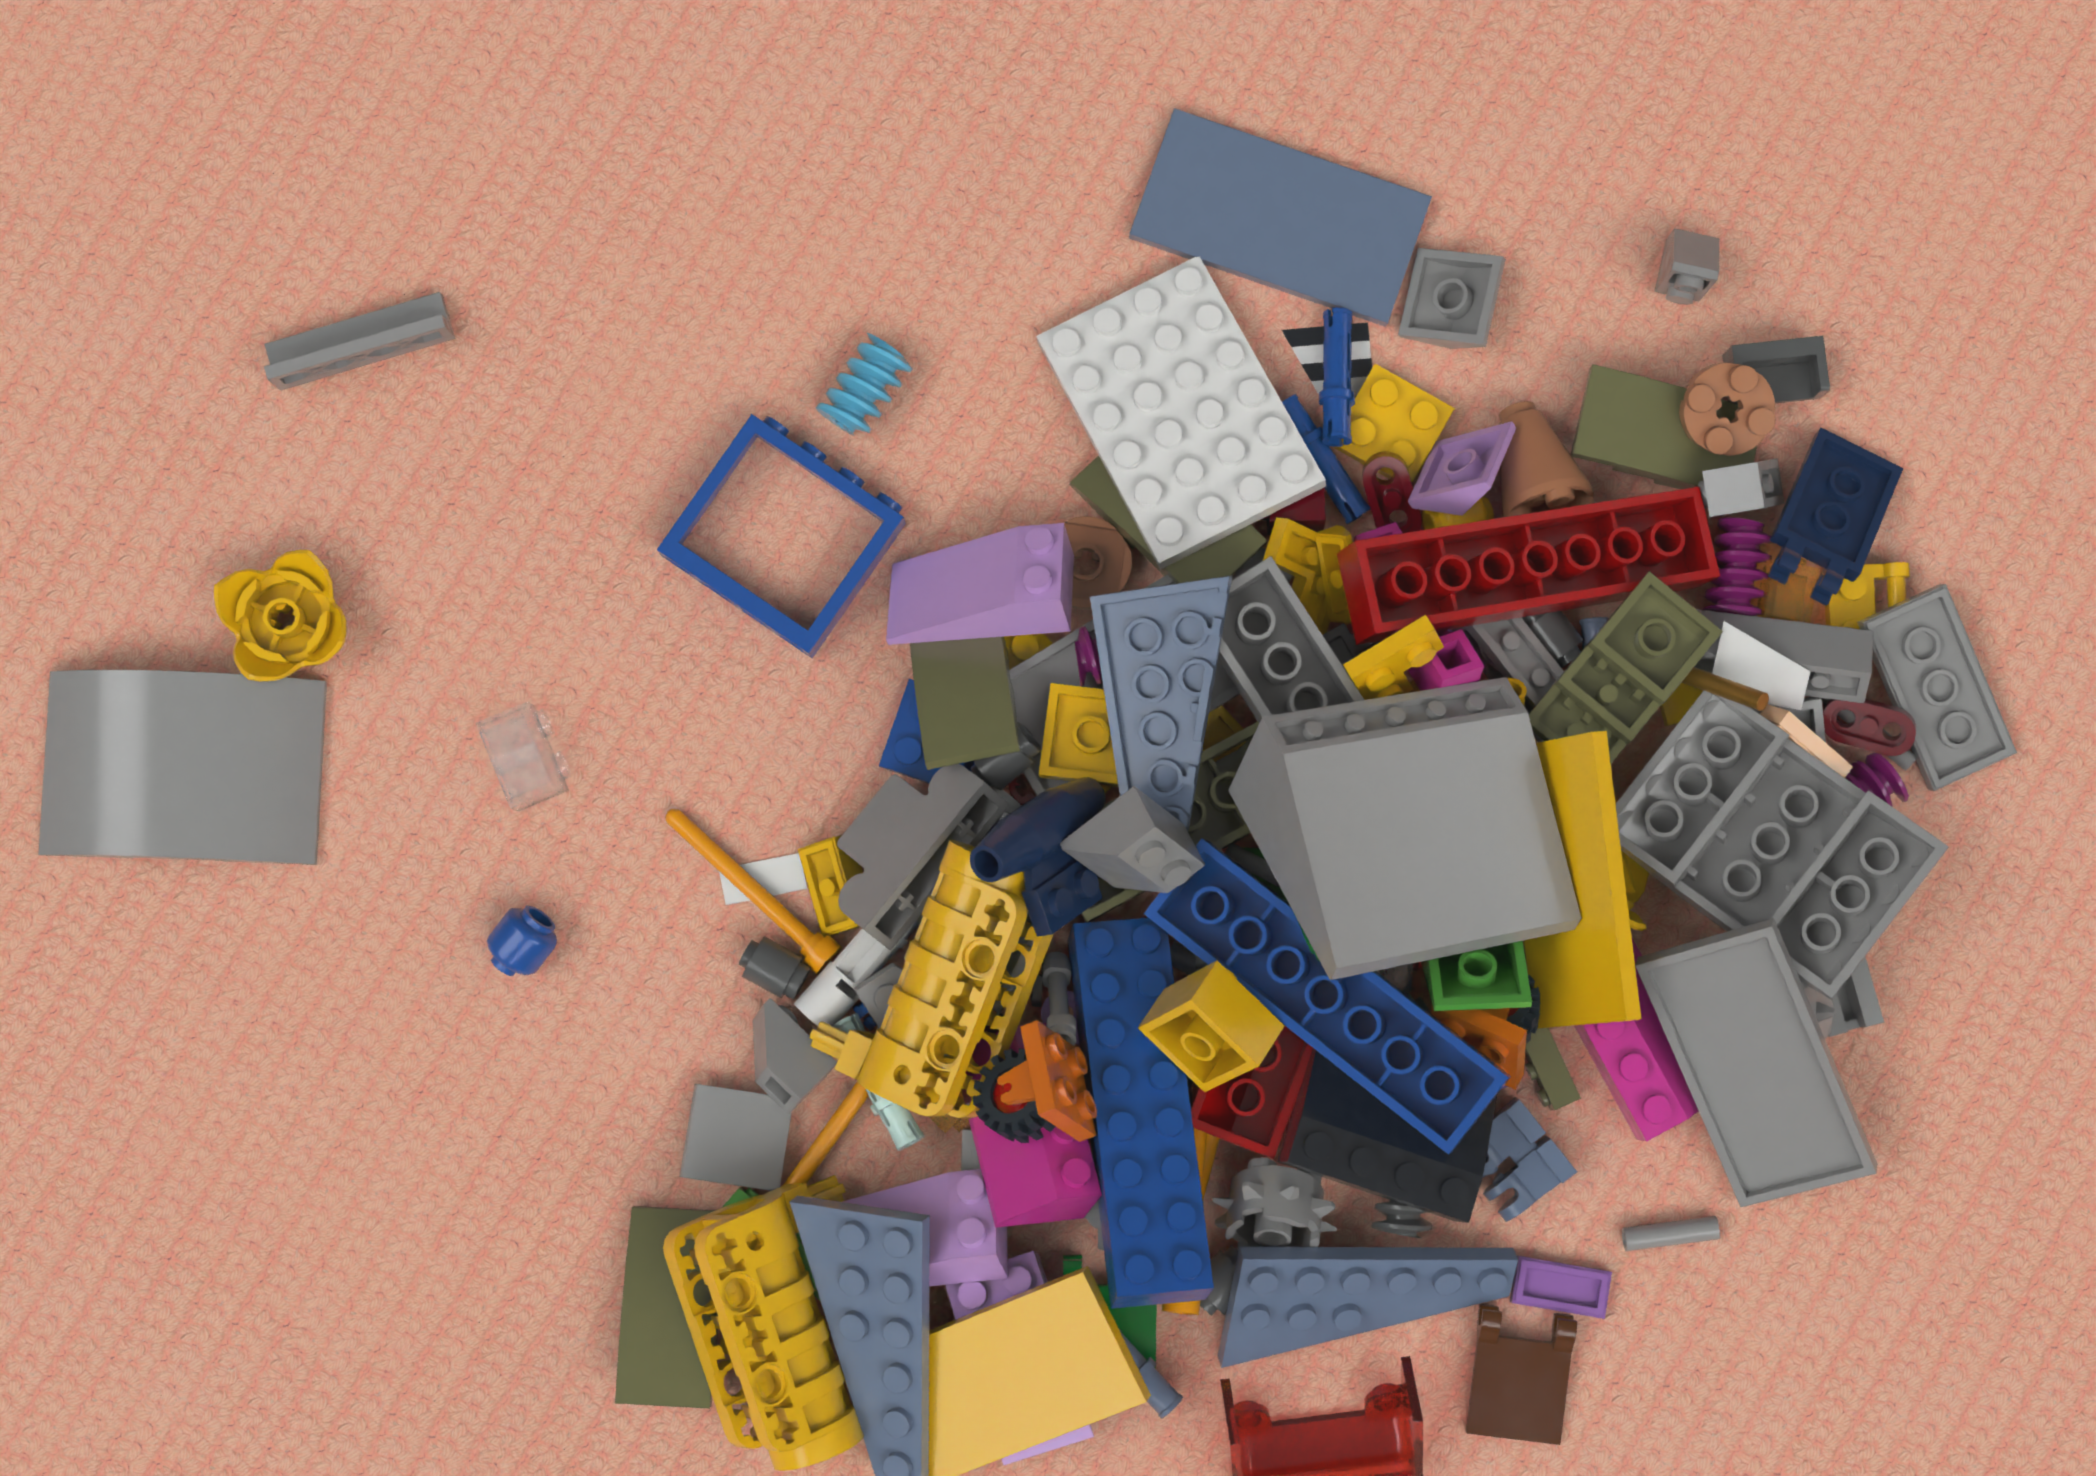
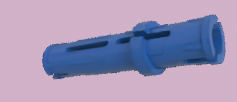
(1336, 391)
(1338, 483)

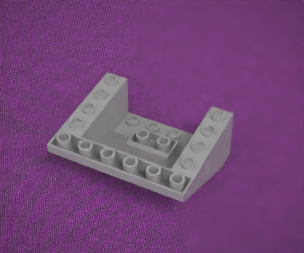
(1408, 825)

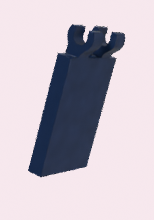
(1833, 512)

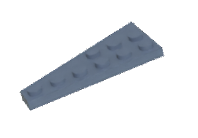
(1158, 683)
(1322, 1294)
(876, 1303)

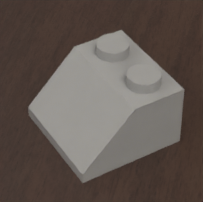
(1136, 845)

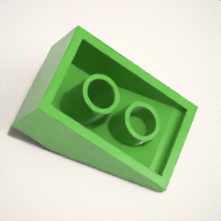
(1479, 979)

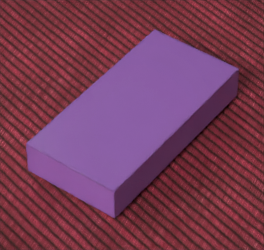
(1561, 1287)

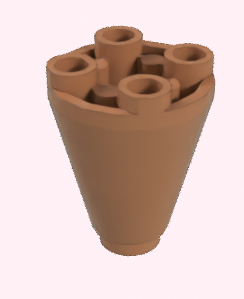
(1537, 466)

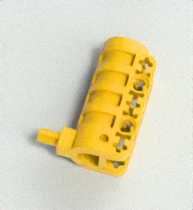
(946, 994)
(767, 1328)

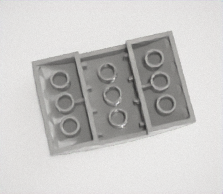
(182, 766)
(1770, 832)

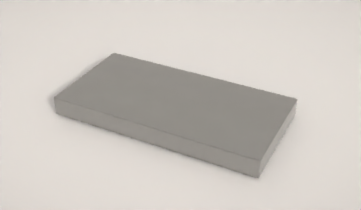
(1939, 682)

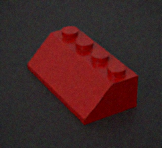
(1258, 1103)

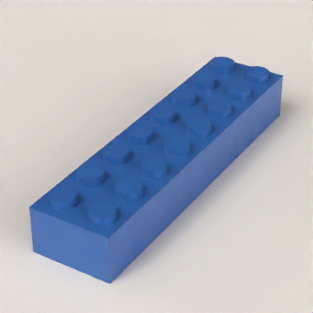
(1352, 1021)
(1143, 1119)

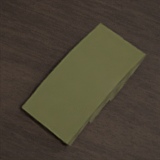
(1639, 430)
(1213, 561)
(1626, 668)
(964, 700)
(655, 1343)

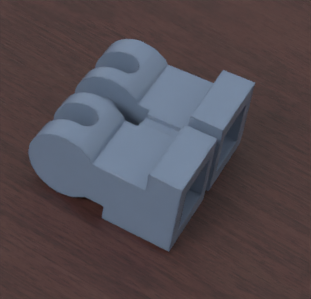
(1537, 1166)

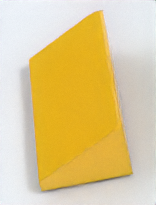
(1329, 543)
(826, 873)

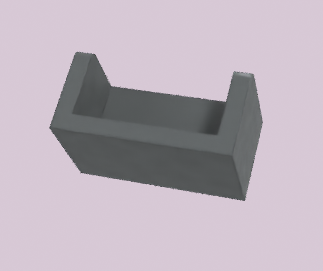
(1791, 366)

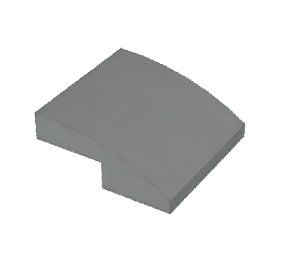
(735, 1138)

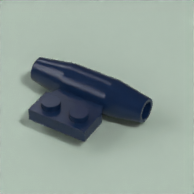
(1030, 841)

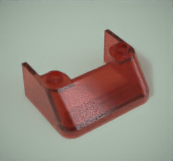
(1366, 1442)

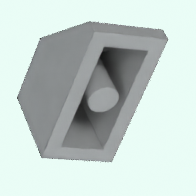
(1742, 487)

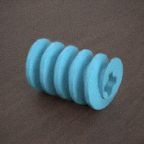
(864, 386)

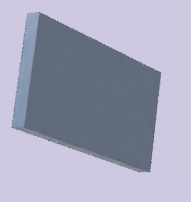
(1280, 217)

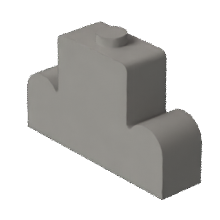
(903, 841)

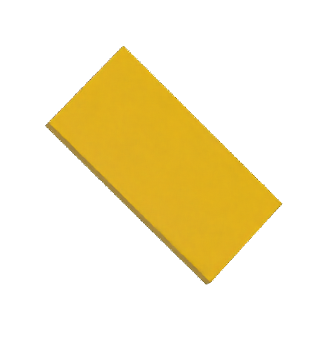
(1588, 970)
(1026, 1374)

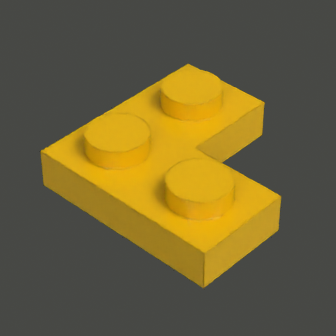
(1296, 553)
(1382, 667)

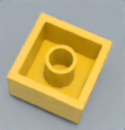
(1211, 1026)

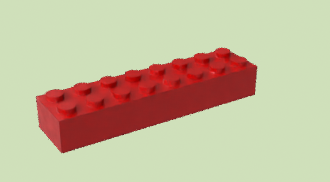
(1526, 563)

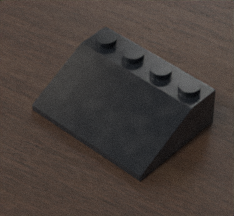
(1362, 1143)

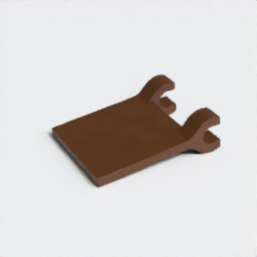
(1519, 1381)

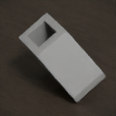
(1688, 266)
(784, 1057)

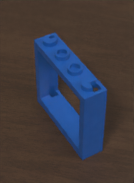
(813, 461)

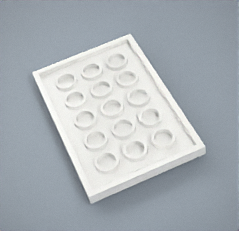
(1180, 412)

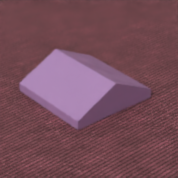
(1461, 470)

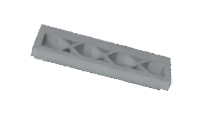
(358, 341)
(1515, 652)

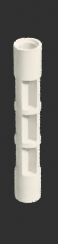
(832, 990)

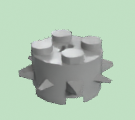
(1274, 1207)

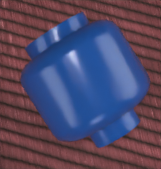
(522, 941)

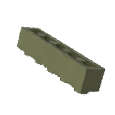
(1549, 1070)

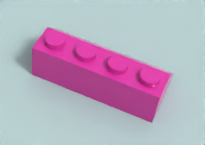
(1640, 1069)
(1033, 1179)

